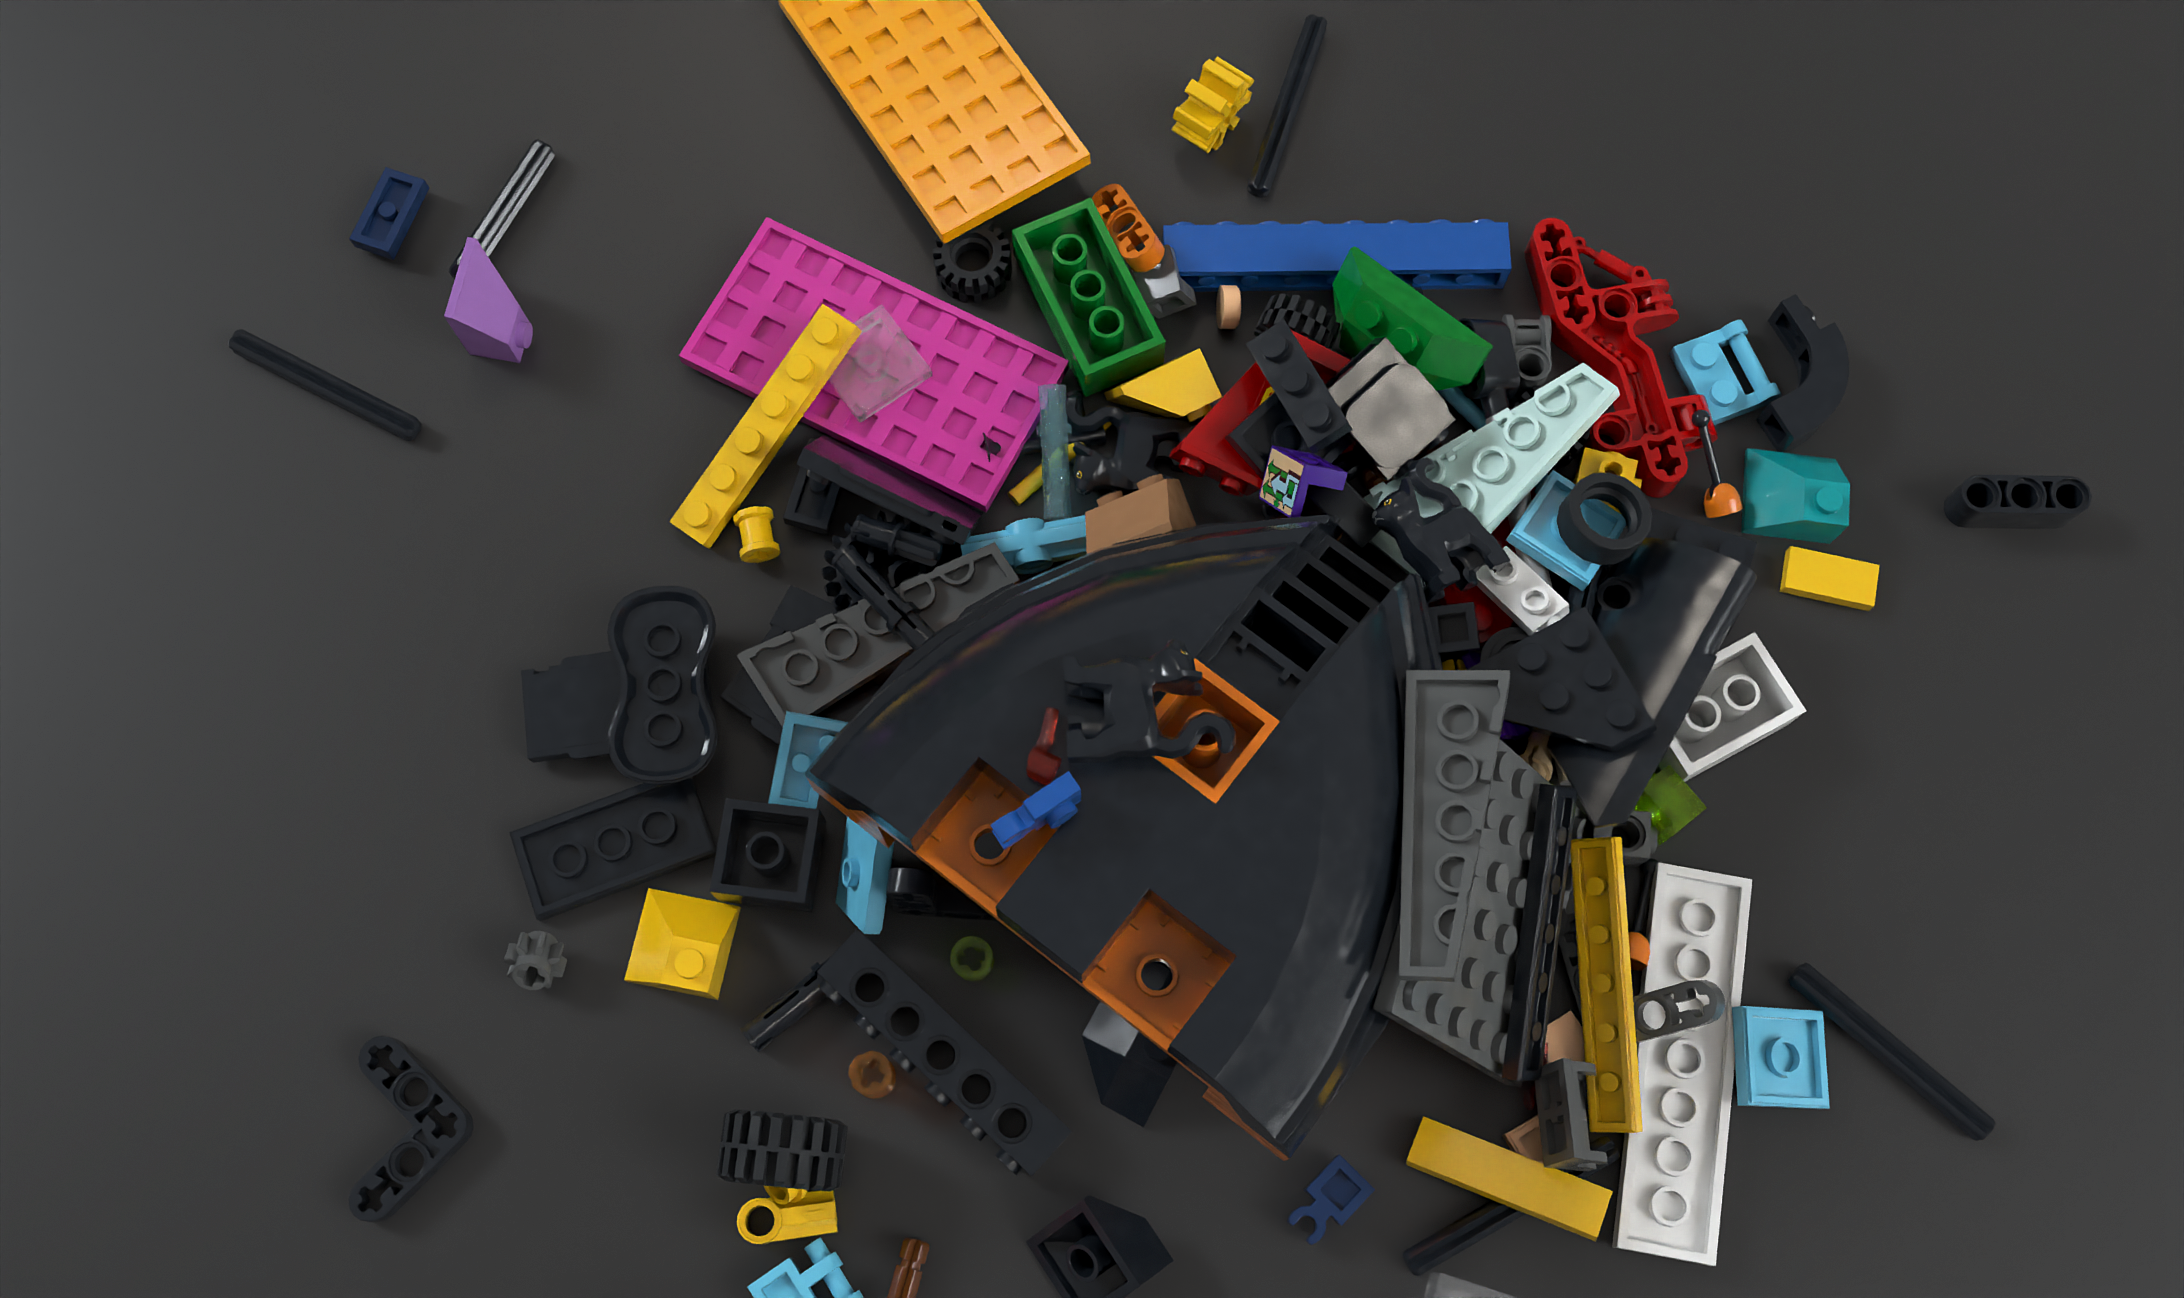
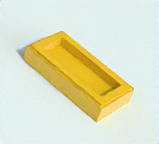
(1829, 578)

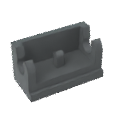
(1564, 1116)

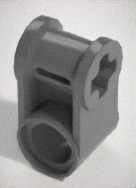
(1532, 349)

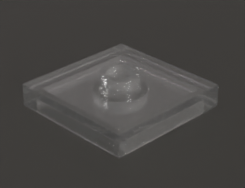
(878, 366)

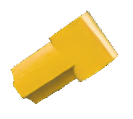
(808, 1217)

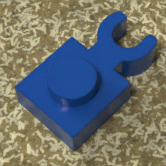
(1049, 805)

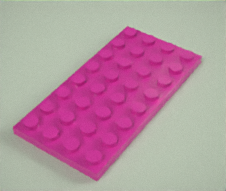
(934, 431)

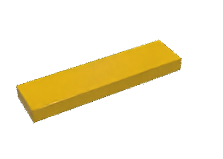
(1509, 1178)

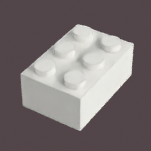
(1735, 708)

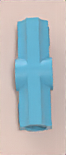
(1034, 544)

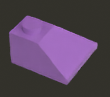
(485, 310)

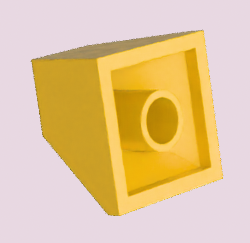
(1172, 389)
(682, 943)

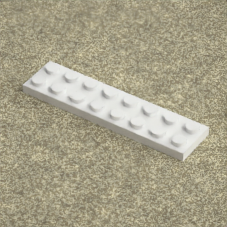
(1677, 1164)

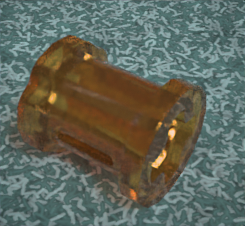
(869, 1060)

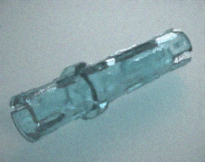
(1054, 444)

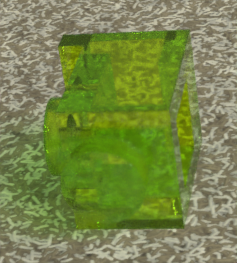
(1670, 803)

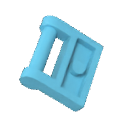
(1709, 373)

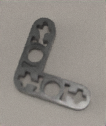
(1682, 992)

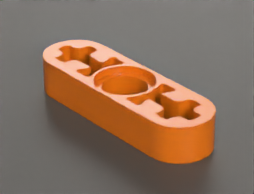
(1137, 233)

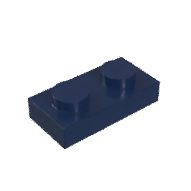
(389, 213)

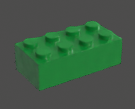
(1088, 297)

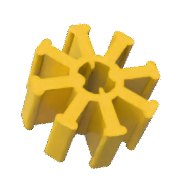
(1212, 104)

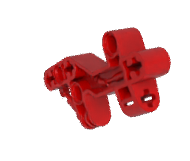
(1643, 415)

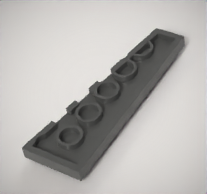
(847, 649)
(1448, 777)

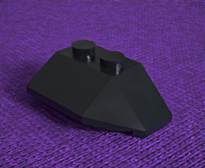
(1123, 1061)

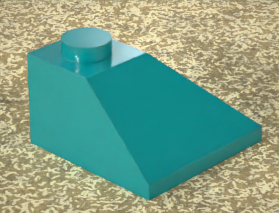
(1794, 496)

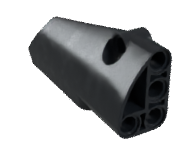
(1666, 640)

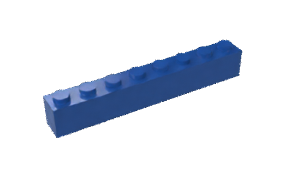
(1312, 253)

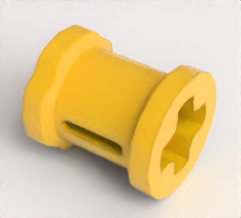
(756, 534)

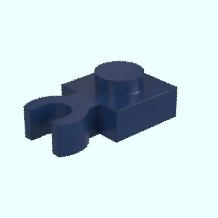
(1336, 1194)

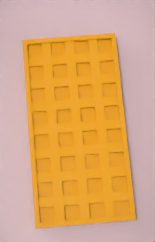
(942, 103)

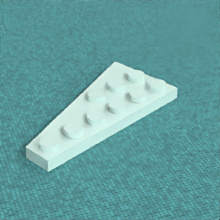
(1508, 456)

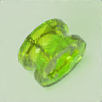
(980, 946)

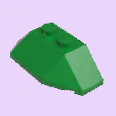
(1379, 304)

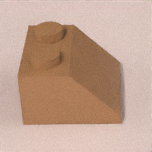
(1150, 511)

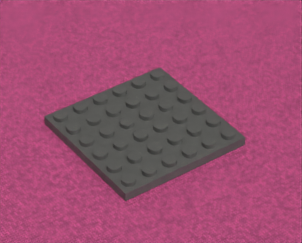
(1474, 1011)

